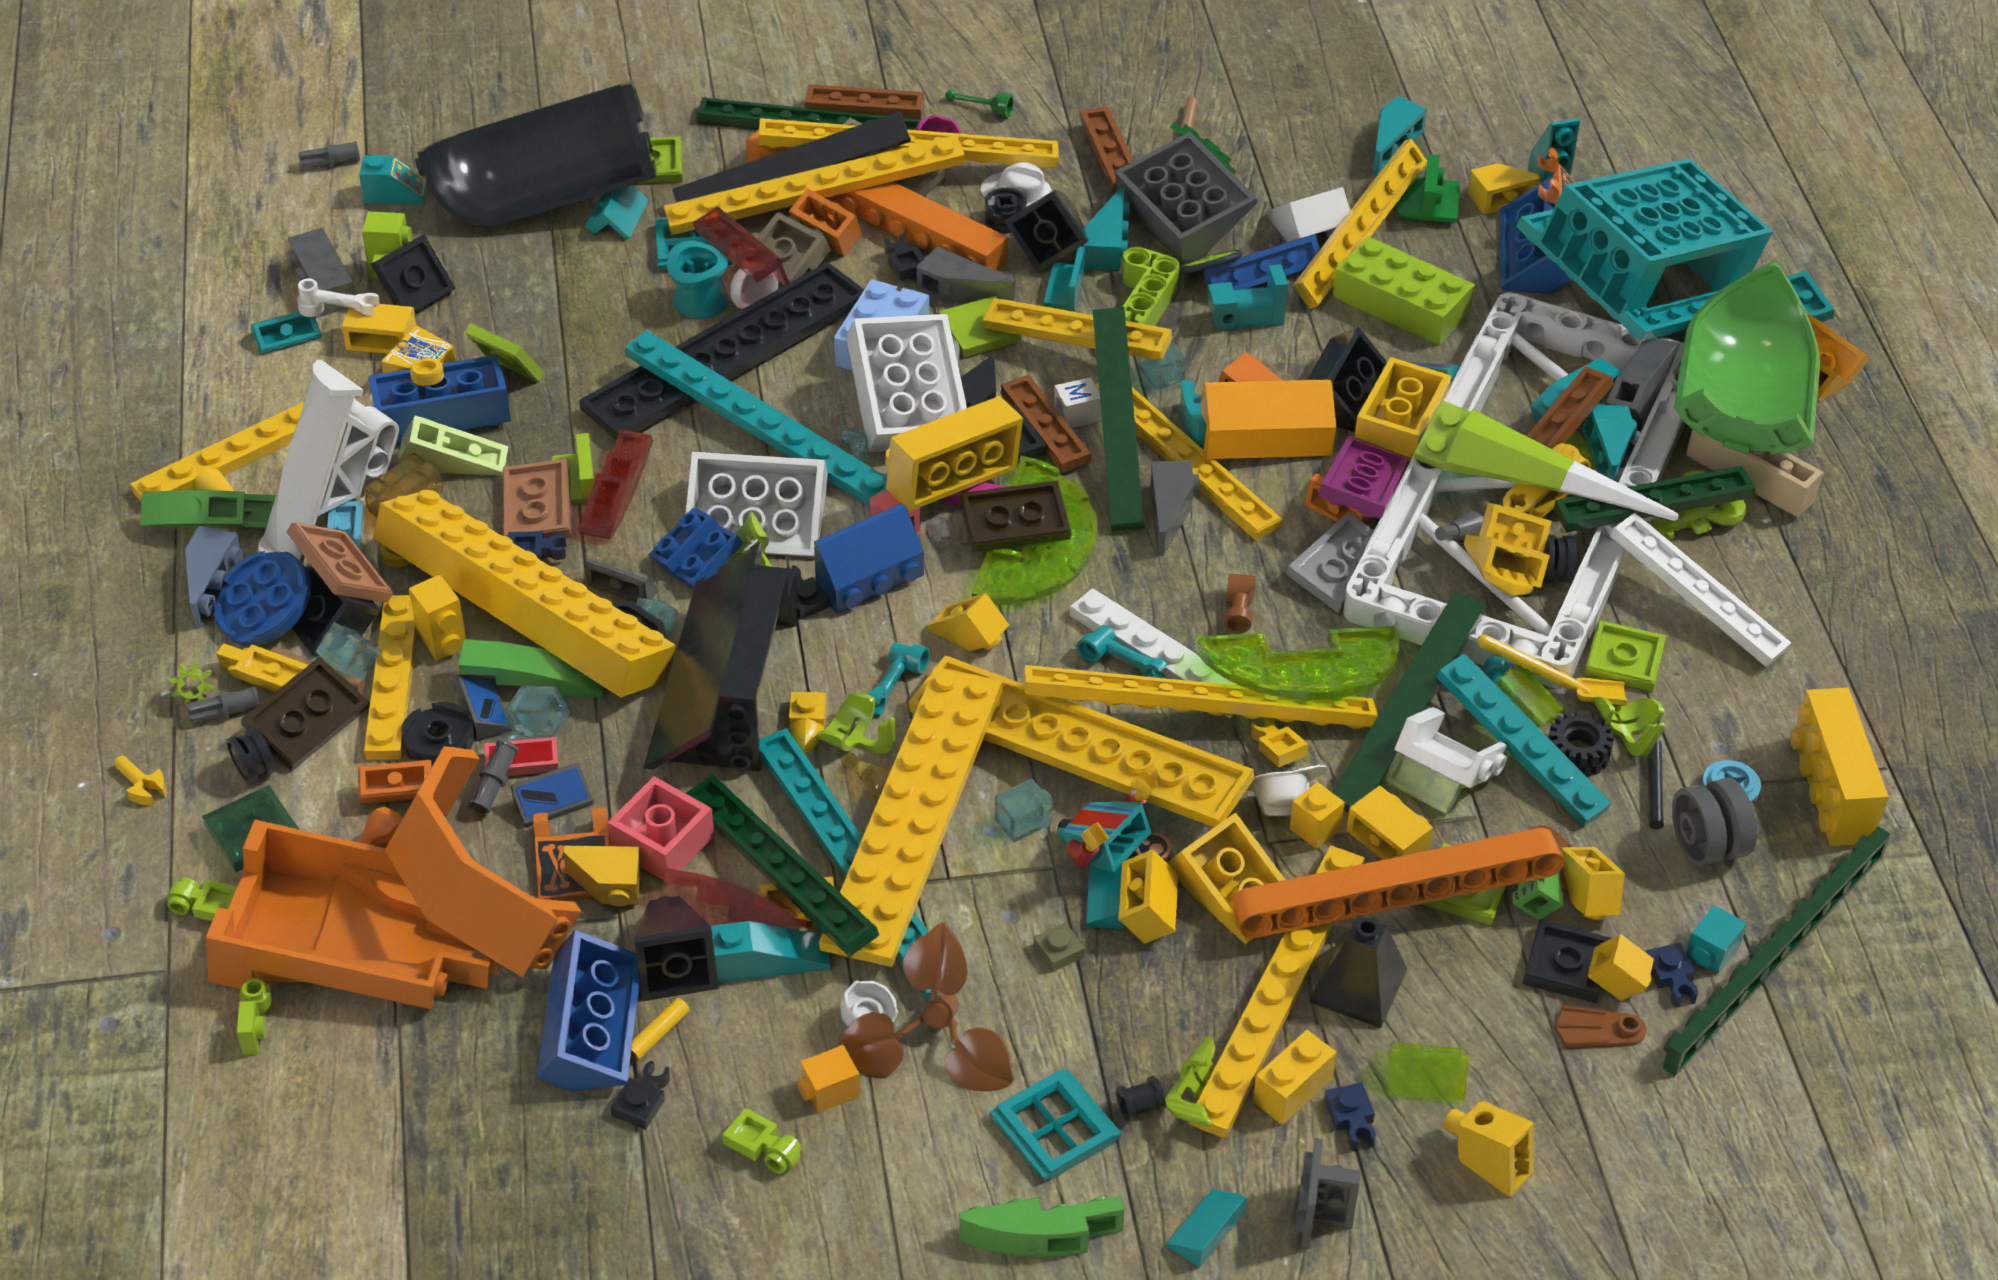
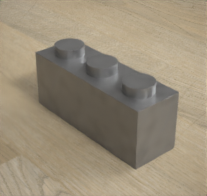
(318, 260)

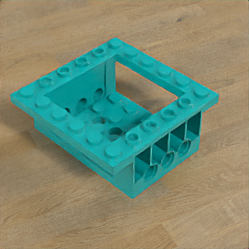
(1630, 225)

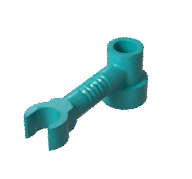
(1101, 642)
(903, 658)

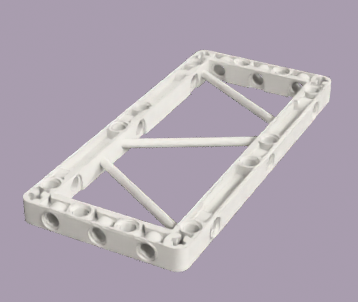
(1512, 322)

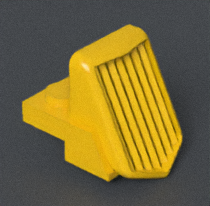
(1510, 549)

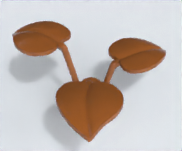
(936, 964)

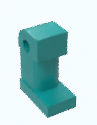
(1249, 306)

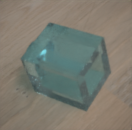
(1165, 372)
(348, 651)
(537, 711)
(1023, 810)

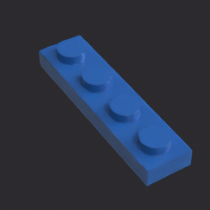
(1254, 268)

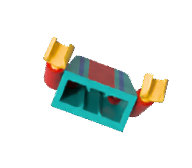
(1109, 831)

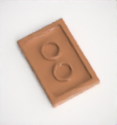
(537, 498)
(339, 562)

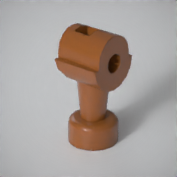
(1241, 594)

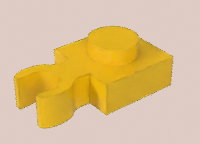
(1279, 745)

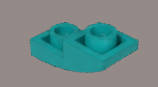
(1191, 413)

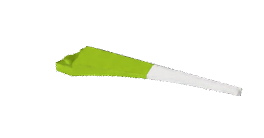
(1483, 447)

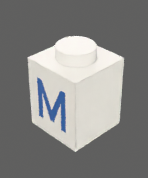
(1078, 402)

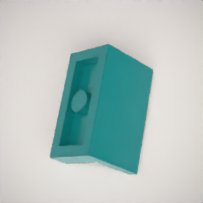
(618, 209)
(1065, 284)

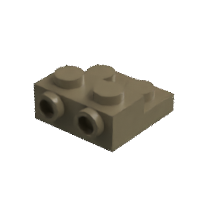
(795, 245)

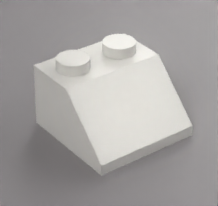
(1310, 215)

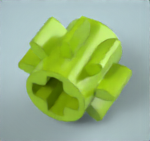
(193, 673)

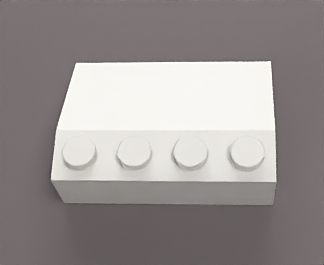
(903, 374)
(780, 492)

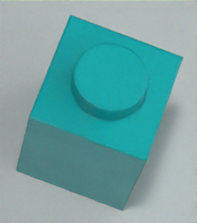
(1716, 939)

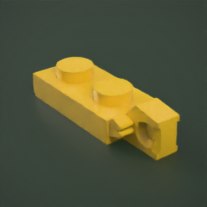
(259, 666)

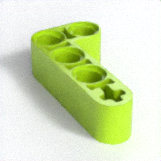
(1154, 284)

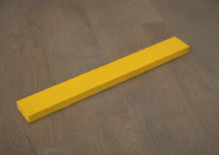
(1360, 222)
(1214, 479)

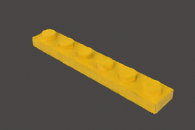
(1070, 327)
(224, 455)
(391, 681)

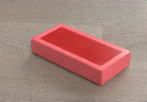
(533, 756)

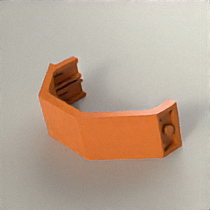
(462, 893)

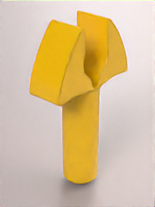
(141, 781)

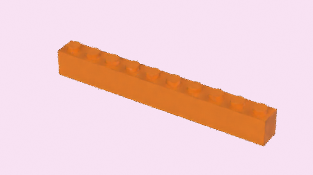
(914, 216)

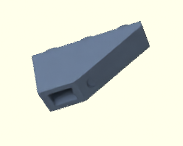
(208, 560)

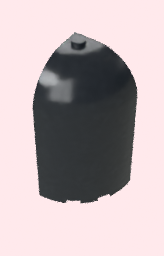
(541, 158)

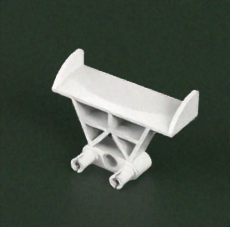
(331, 457)

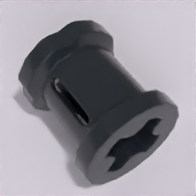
(1140, 1098)

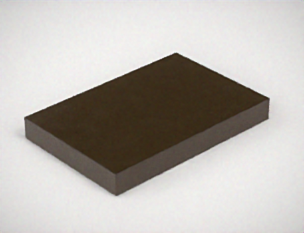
(1015, 516)
(306, 713)

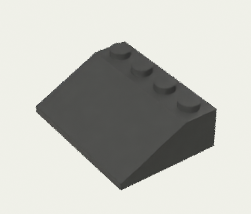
(1184, 196)

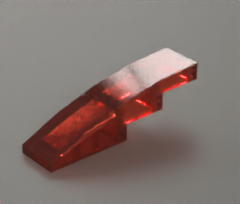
(616, 484)
(743, 901)

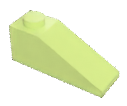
(452, 449)

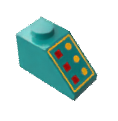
(390, 181)

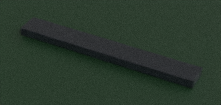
(826, 151)

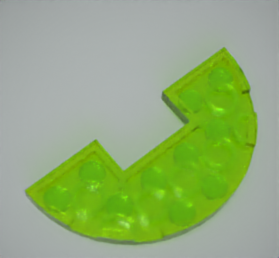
(1043, 567)
(1353, 664)

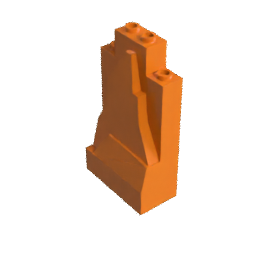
(334, 919)

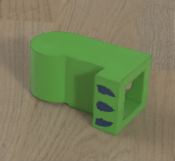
(1530, 894)

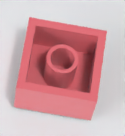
(664, 826)

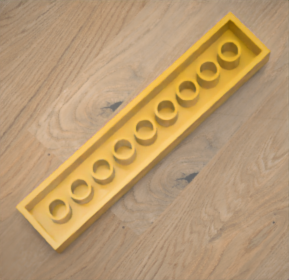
(525, 592)

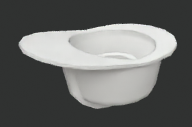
(1019, 176)
(1278, 789)

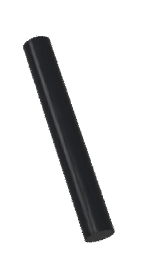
(1655, 787)

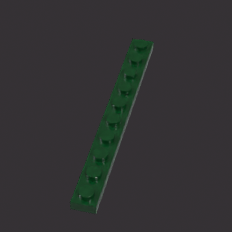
(1769, 956)

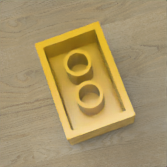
(1401, 406)

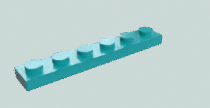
(1524, 740)

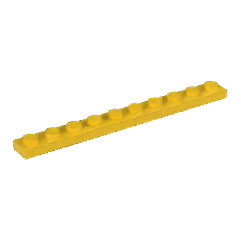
(975, 147)
(824, 181)
(1192, 695)
(1266, 1014)

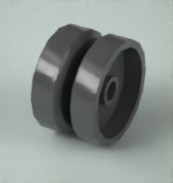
(1714, 822)

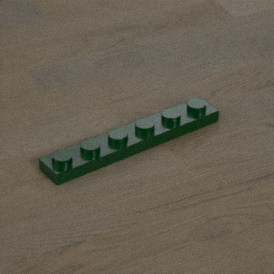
(1675, 494)

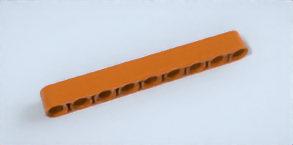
(1396, 882)

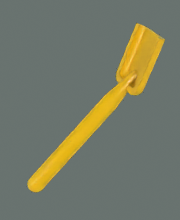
(1585, 687)

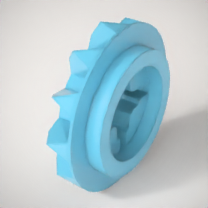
(1738, 771)

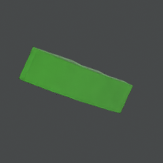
(525, 667)

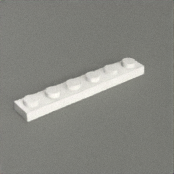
(1700, 589)
(1136, 634)

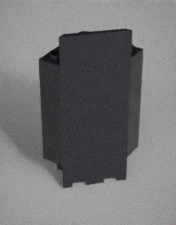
(720, 664)

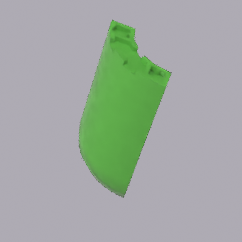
(1751, 366)

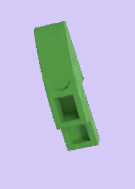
(205, 508)
(1028, 1231)

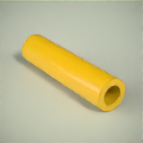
(658, 1028)

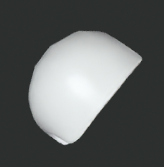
(746, 291)
(867, 998)

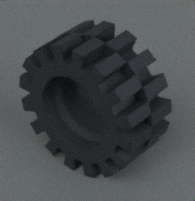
(1586, 730)

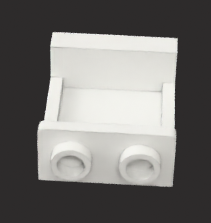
(1426, 745)

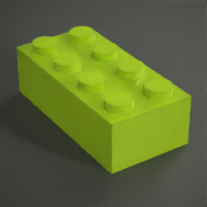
(1403, 290)

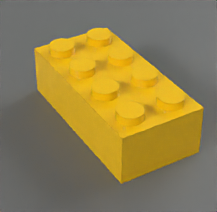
(953, 453)
(1838, 765)

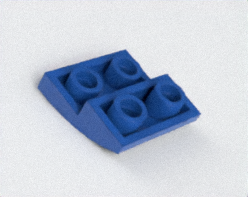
(695, 547)

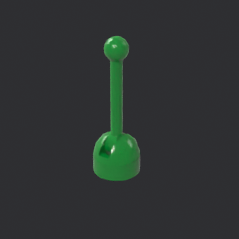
(1001, 104)

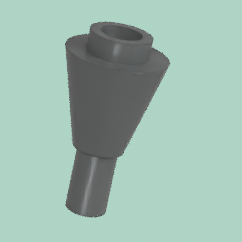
(1467, 524)

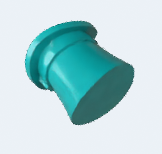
(698, 279)

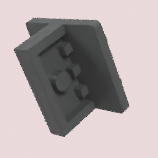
(1325, 1194)

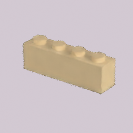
(1777, 477)

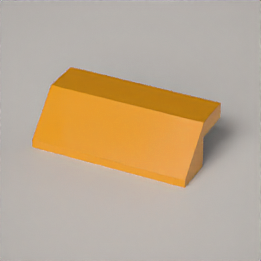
(1838, 359)
(1268, 419)

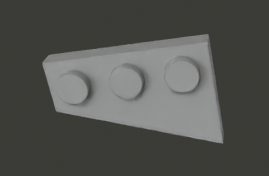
(1332, 561)

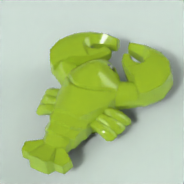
(1699, 518)

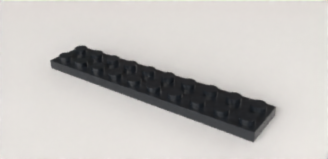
(728, 348)

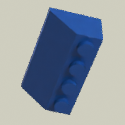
(1521, 261)
(466, 397)
(589, 1015)

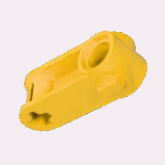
(1538, 500)

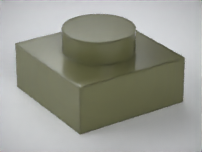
(1059, 947)

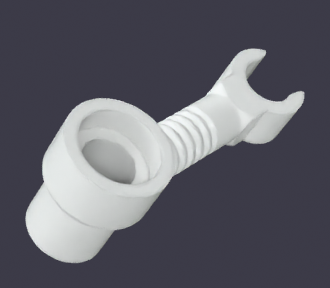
(312, 300)

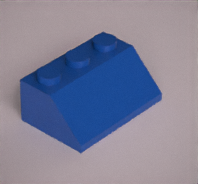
(868, 558)

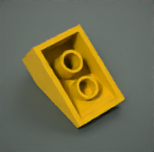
(1221, 866)

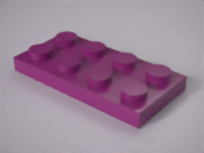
(1363, 477)

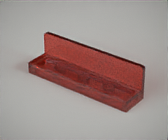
(739, 246)

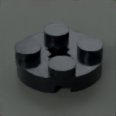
(442, 716)

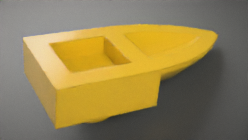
(807, 718)

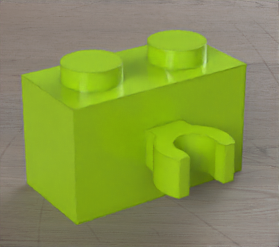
(382, 235)

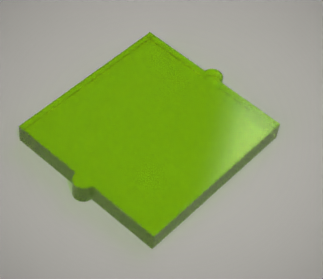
(1530, 696)

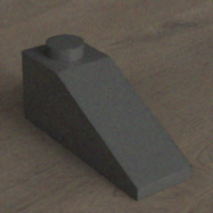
(1172, 498)

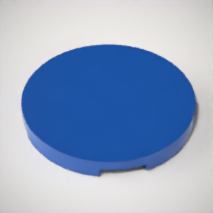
(262, 597)

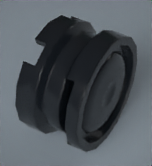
(1001, 205)
(1562, 558)
(251, 755)

